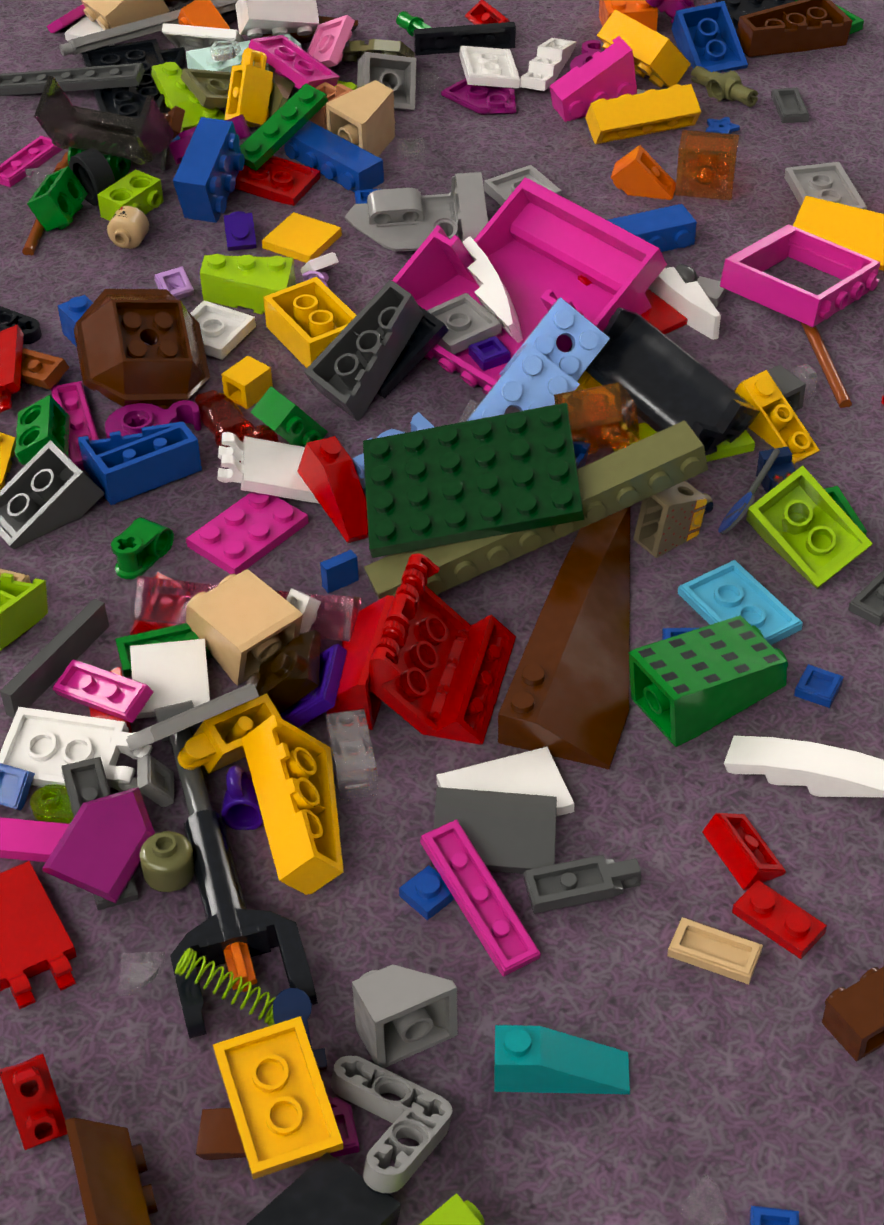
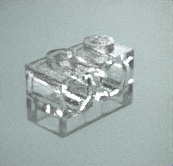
(352, 755)

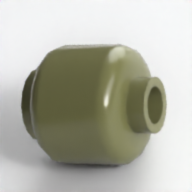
(167, 861)

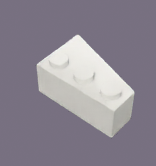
(276, 17)

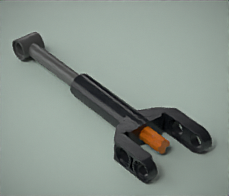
(230, 930)

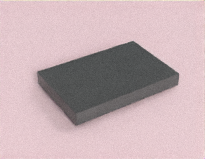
(505, 828)

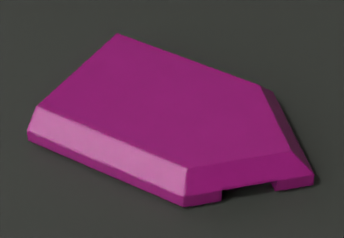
(482, 99)
(103, 844)

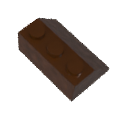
(109, 1174)

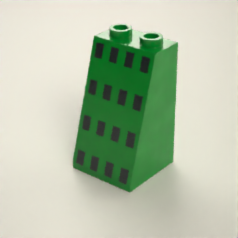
(704, 677)

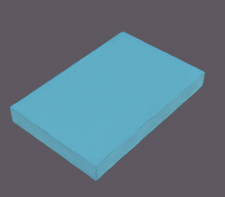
(735, 592)

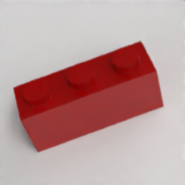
(354, 685)

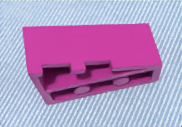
(602, 77)

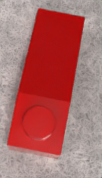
(336, 486)

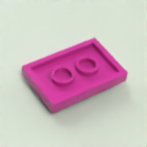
(293, 61)
(247, 531)

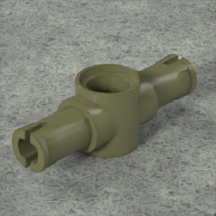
(724, 86)

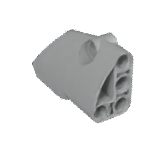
(404, 218)

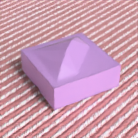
(175, 282)

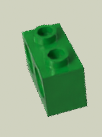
(57, 199)
(287, 419)
(40, 424)

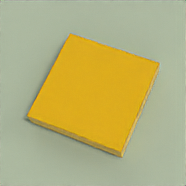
(301, 237)

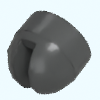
(687, 273)

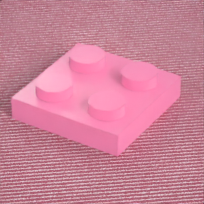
(330, 40)

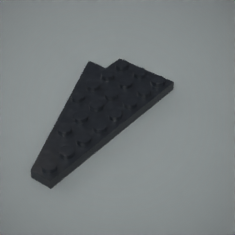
(131, 100)

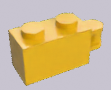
(250, 89)
(219, 737)

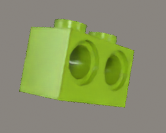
(133, 190)

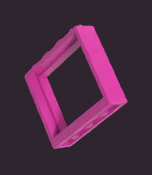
(745, 274)

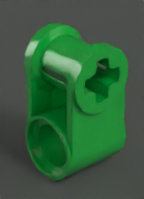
(140, 547)

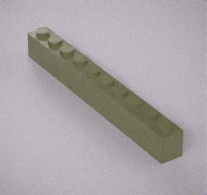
(605, 489)

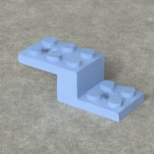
(540, 368)

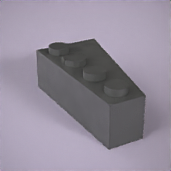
(366, 350)

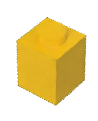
(247, 382)

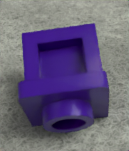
(239, 231)

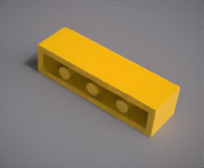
(642, 113)

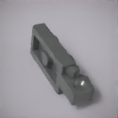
(579, 882)

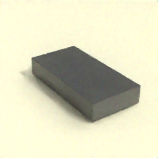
(790, 105)

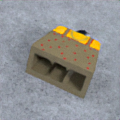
(671, 518)

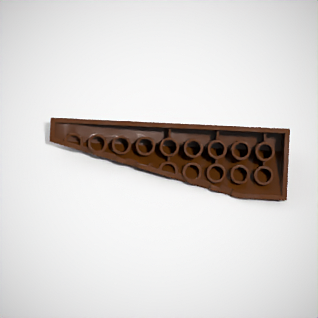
(576, 663)

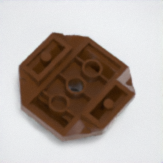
(127, 369)

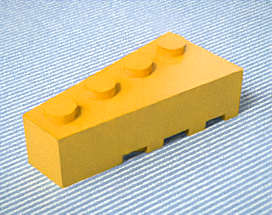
(296, 802)

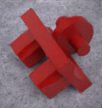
(33, 1101)

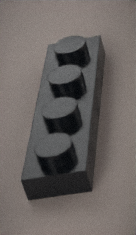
(449, 39)

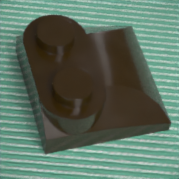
(290, 671)

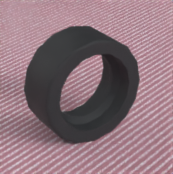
(92, 172)

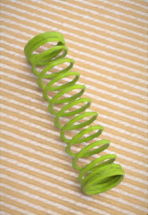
(184, 963)

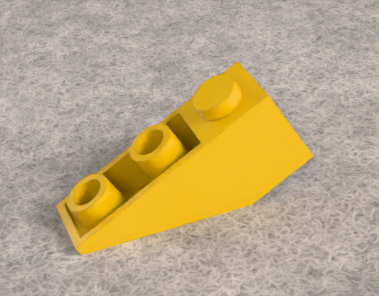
(776, 420)

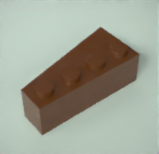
(794, 28)

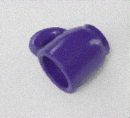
(240, 792)

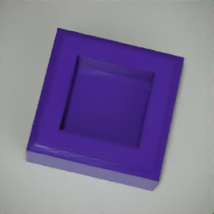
(489, 353)

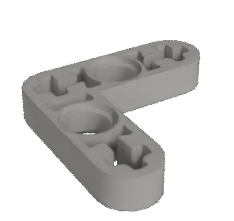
(353, 1082)

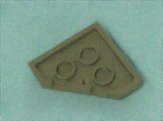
(391, 47)

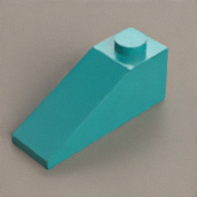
(556, 1062)

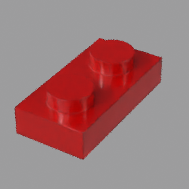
(779, 919)

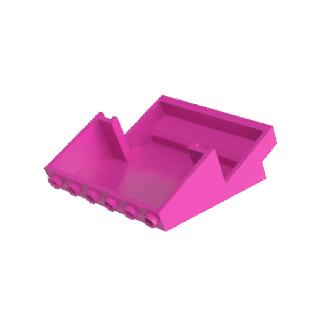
(538, 251)

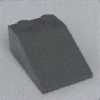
(44, 497)

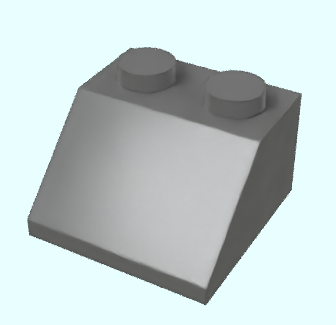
(393, 72)
(403, 1012)

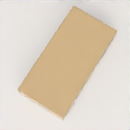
(715, 950)

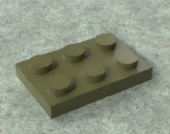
(208, 86)

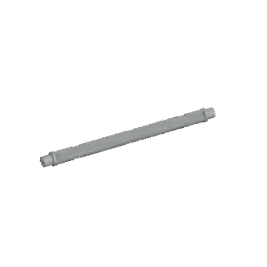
(131, 30)

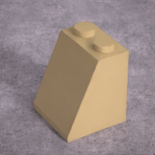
(121, 12)
(364, 117)
(243, 623)

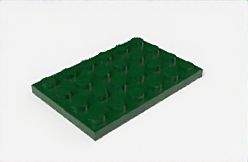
(471, 480)

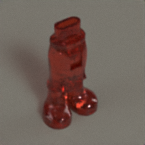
(223, 415)

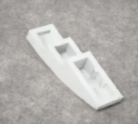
(548, 64)
(492, 291)
(689, 301)
(820, 767)

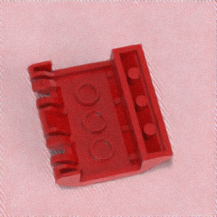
(435, 663)

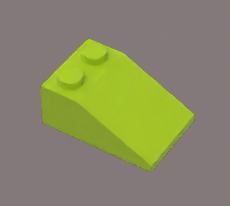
(807, 528)

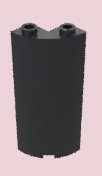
(669, 382)

